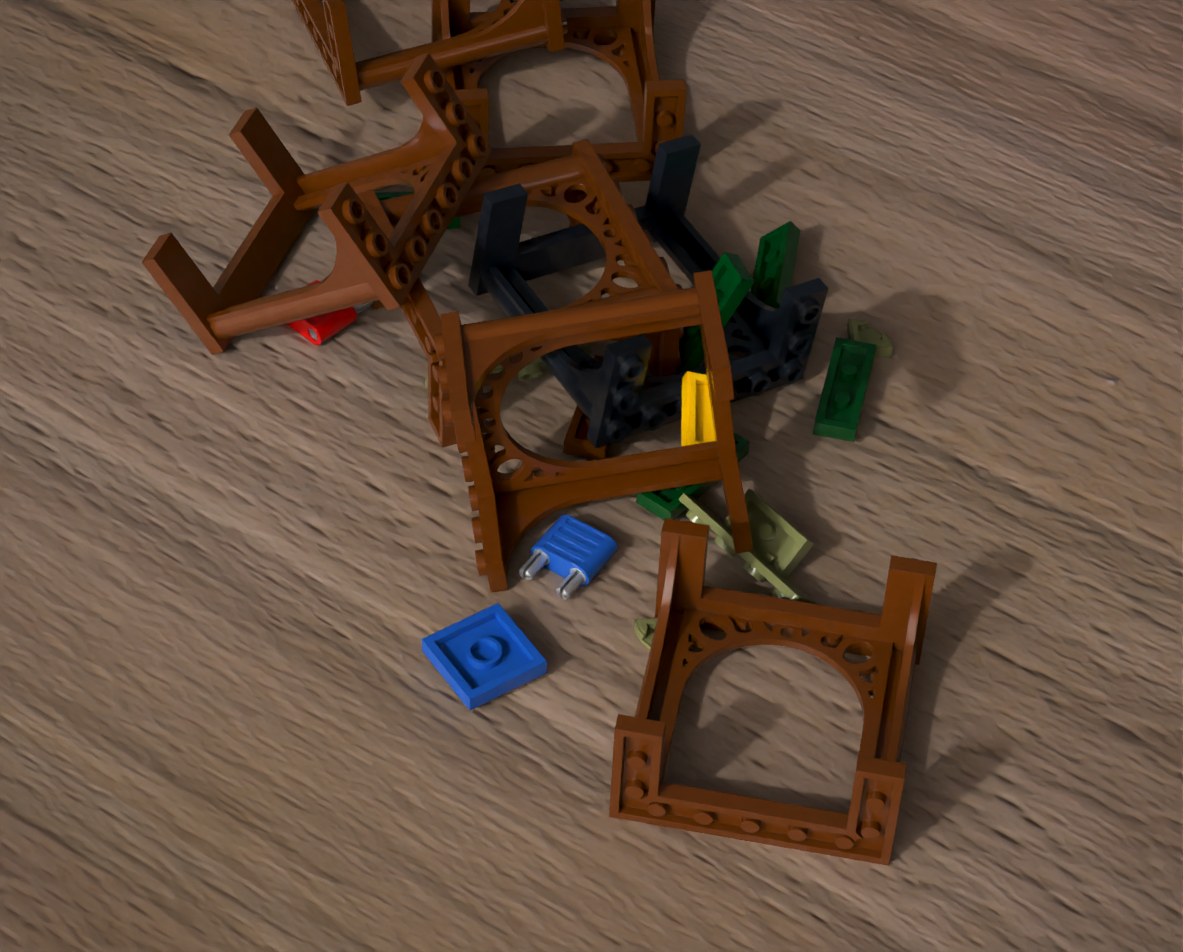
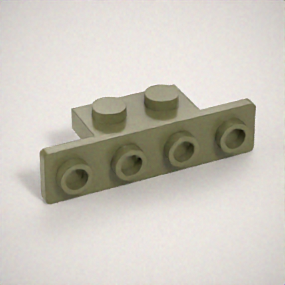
(775, 542)

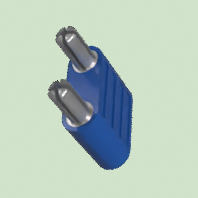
(572, 552)

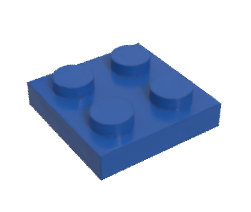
(484, 656)

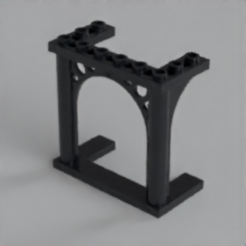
(618, 393)

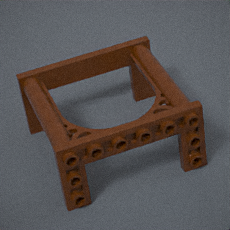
(624, 28)
(507, 30)
(587, 196)
(368, 265)
(520, 499)
(753, 619)

